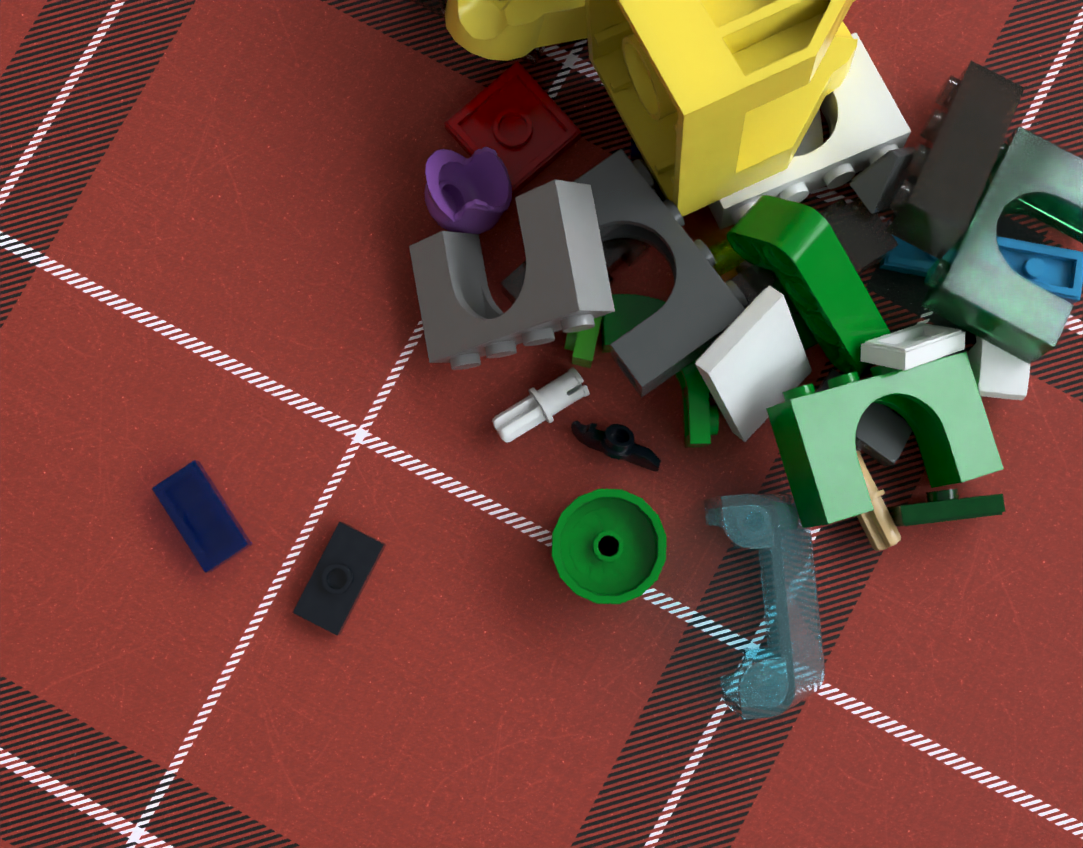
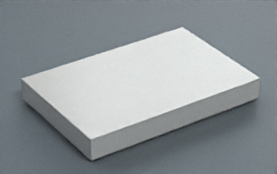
(754, 363)

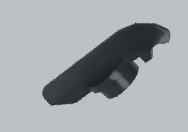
(616, 443)

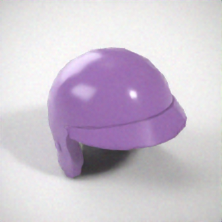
(466, 192)

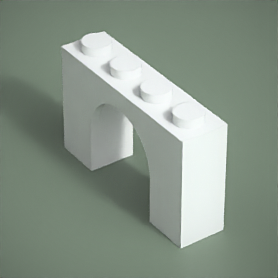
(861, 128)

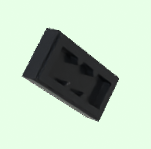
(339, 578)

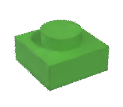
(583, 344)

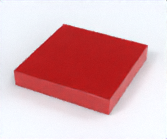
(517, 123)

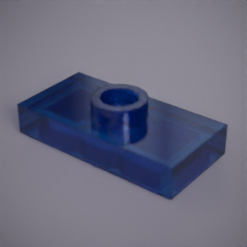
(202, 516)

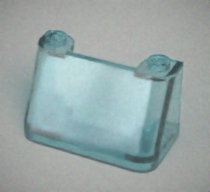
(793, 662)

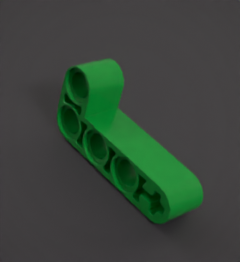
(815, 274)

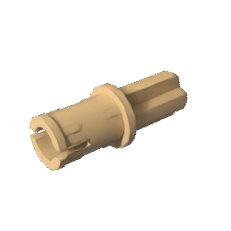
(877, 523)

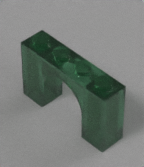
(974, 280)

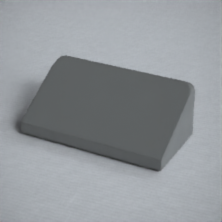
(881, 178)
(879, 431)

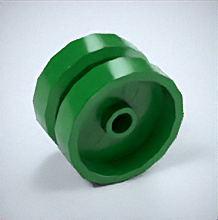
(639, 548)

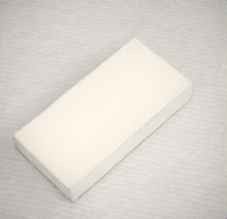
(912, 346)

